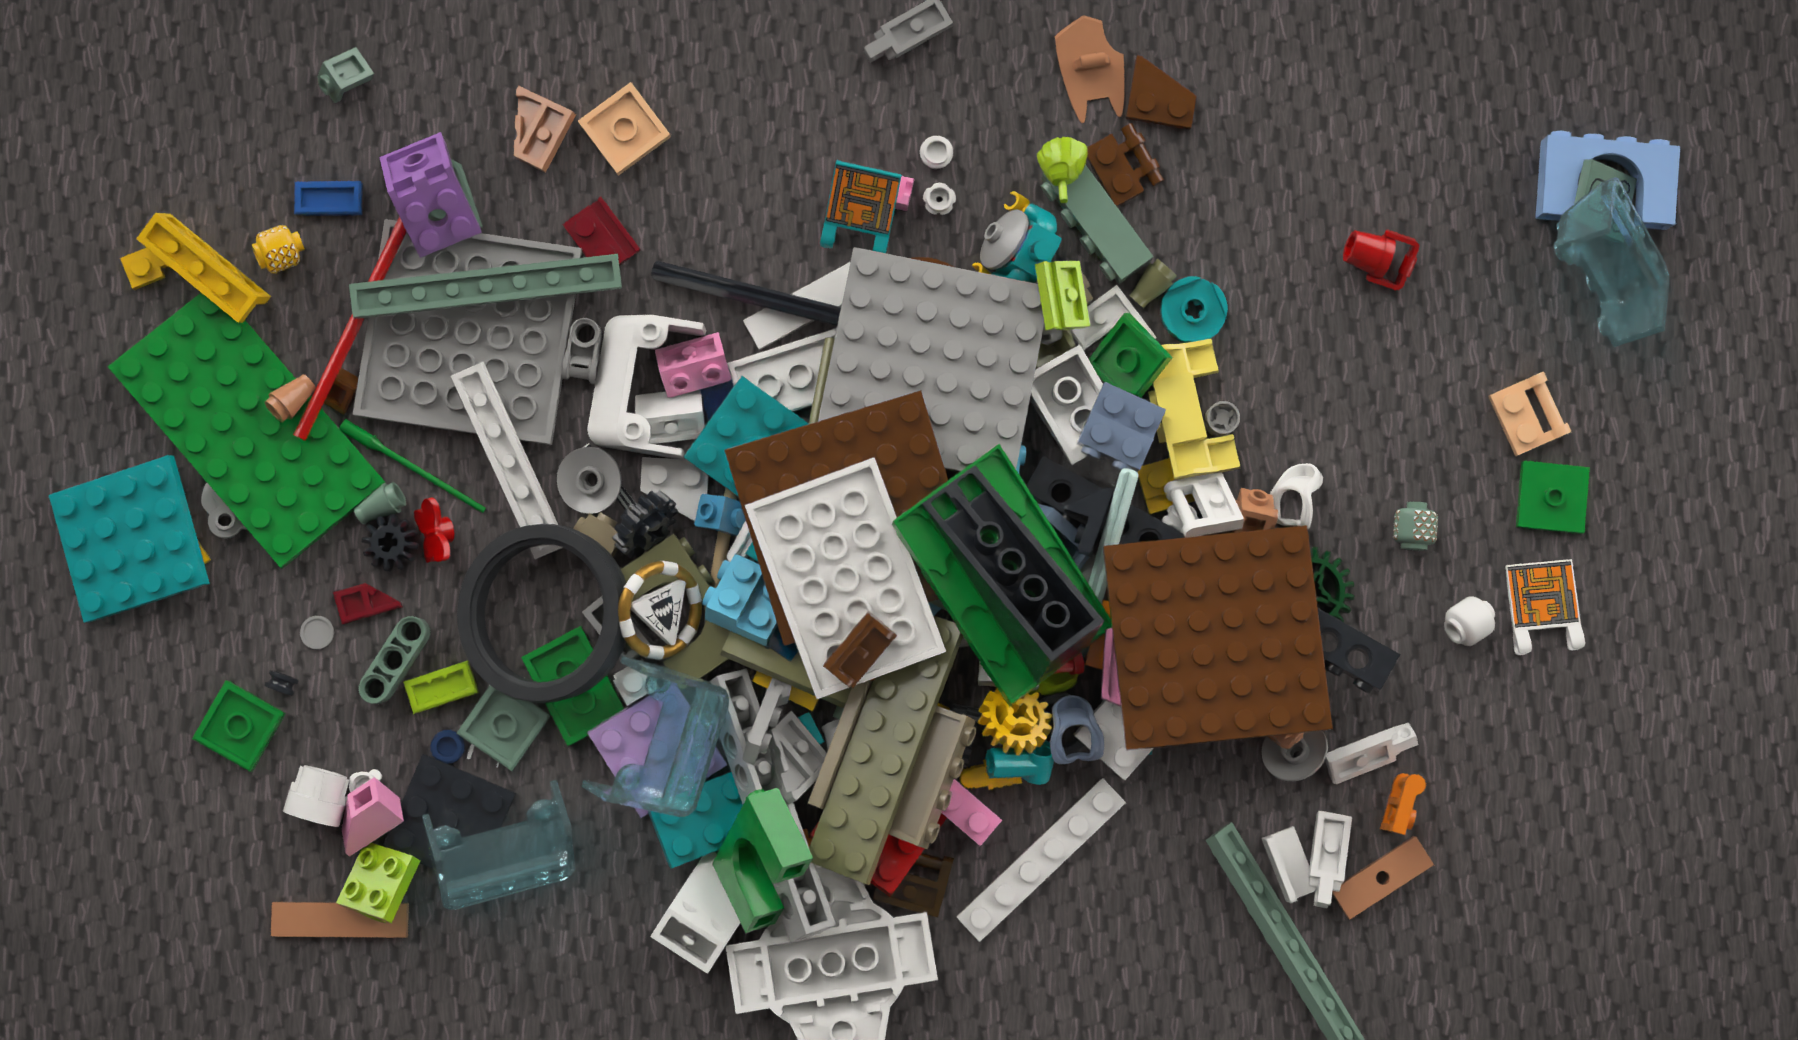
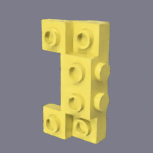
(1183, 422)

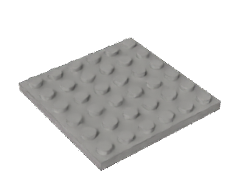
(941, 331)
(521, 342)

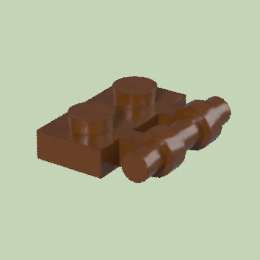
(1114, 170)

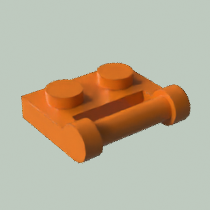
(1399, 810)

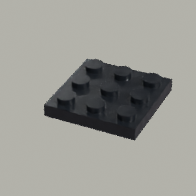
(451, 800)

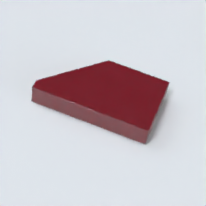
(363, 602)

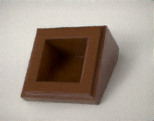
(342, 391)

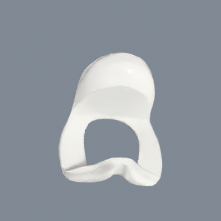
(1303, 479)

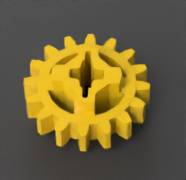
(1015, 726)

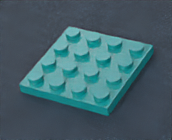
(129, 539)

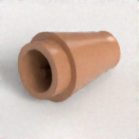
(288, 399)

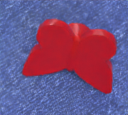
(436, 530)

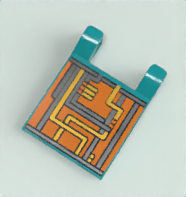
(862, 202)

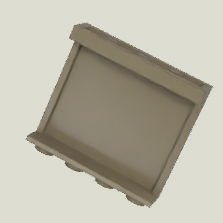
(931, 777)

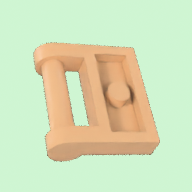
(1519, 417)

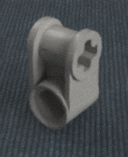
(582, 353)

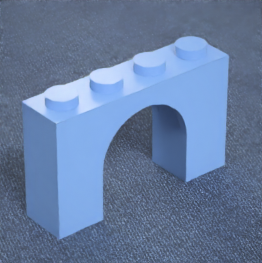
(1651, 163)

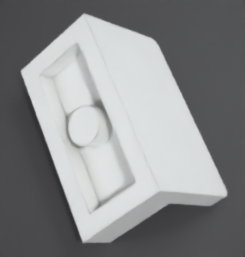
(672, 417)
(1288, 863)

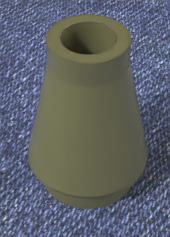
(1153, 282)

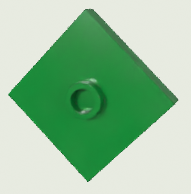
(1129, 357)
(1552, 497)
(239, 725)

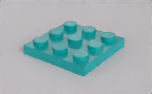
(740, 419)

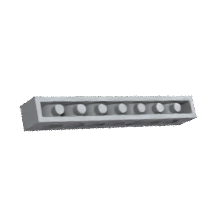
(803, 897)

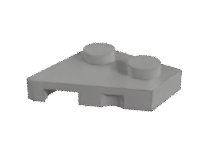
(795, 756)

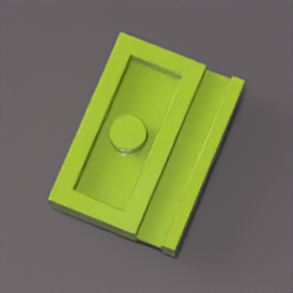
(1062, 295)

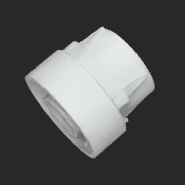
(317, 796)

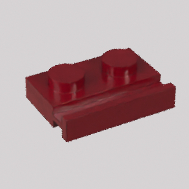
(601, 232)

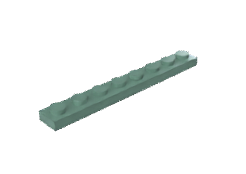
(485, 286)
(1282, 935)

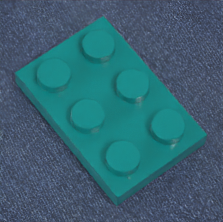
(704, 828)

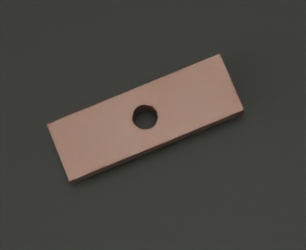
(1400, 867)

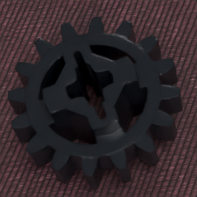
(645, 524)

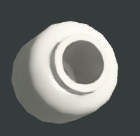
(1469, 621)

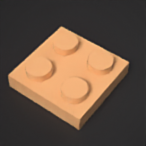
(624, 128)

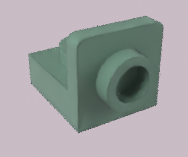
(343, 74)

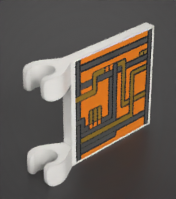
(1543, 598)

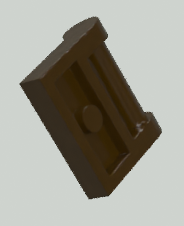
(918, 892)

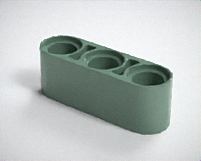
(380, 669)

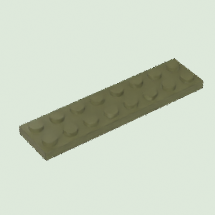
(881, 762)

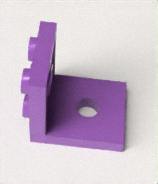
(424, 180)

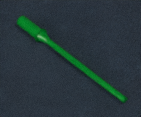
(372, 442)

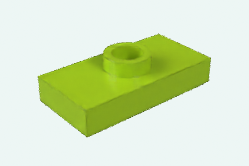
(441, 687)

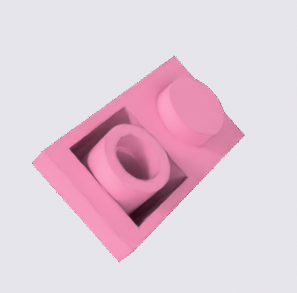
(369, 814)

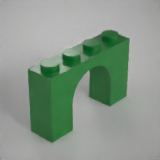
(756, 854)

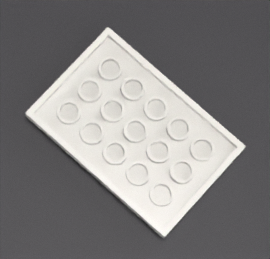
(837, 559)

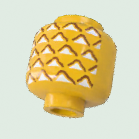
(277, 249)

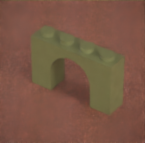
(704, 653)

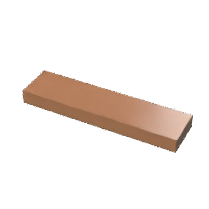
(333, 920)

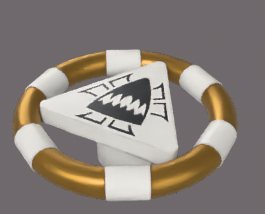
(660, 610)

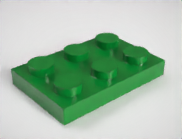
(583, 712)

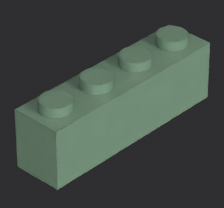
(1101, 226)

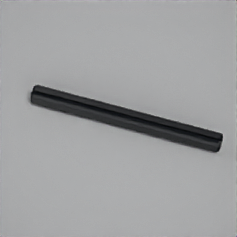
(746, 293)

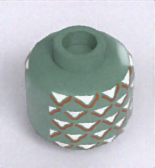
(1415, 526)

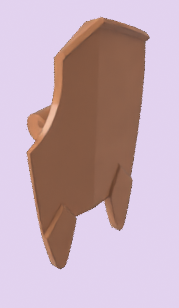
(1090, 66)

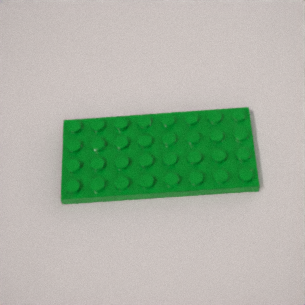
(208, 392)

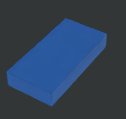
(328, 198)

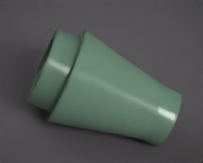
(382, 502)

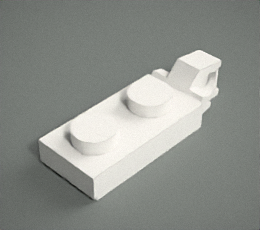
(1369, 753)
(1328, 855)

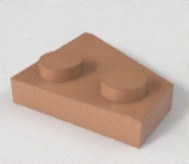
(539, 128)

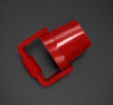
(1375, 254)

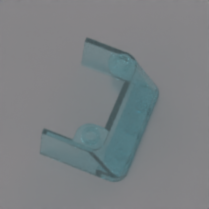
(679, 747)
(504, 858)

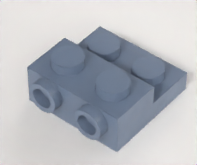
(1120, 428)

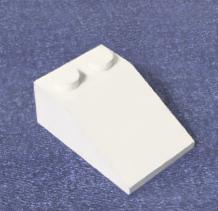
(1064, 398)

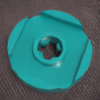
(1202, 293)

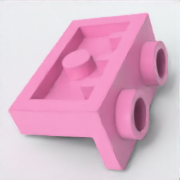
(692, 365)

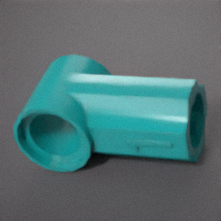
(1032, 767)

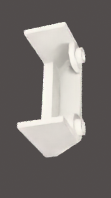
(608, 420)

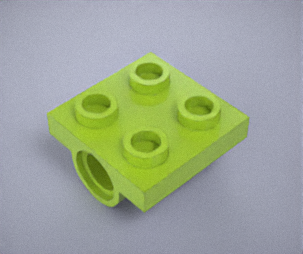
(378, 882)

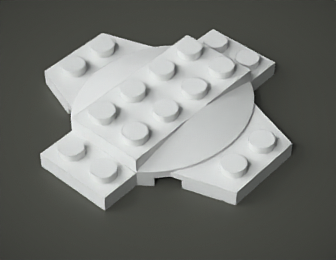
(838, 979)

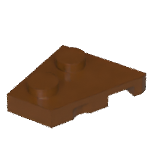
(1159, 97)

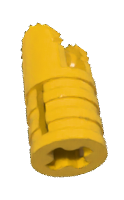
(977, 777)

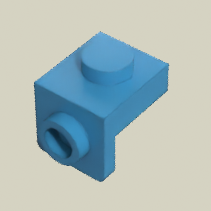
(720, 514)

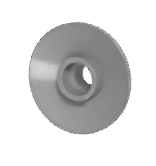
(1003, 239)
(574, 484)
(1282, 764)

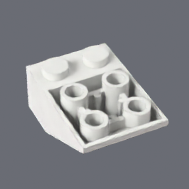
(699, 918)

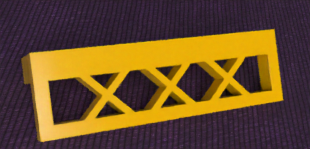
(202, 266)

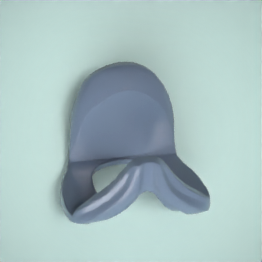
(1069, 712)

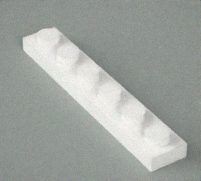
(504, 450)
(1041, 859)

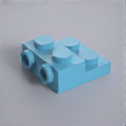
(741, 601)

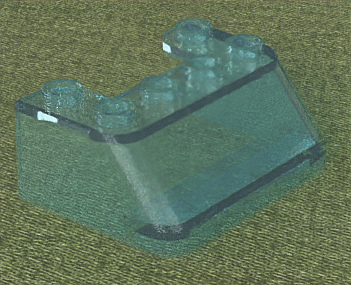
(1619, 262)

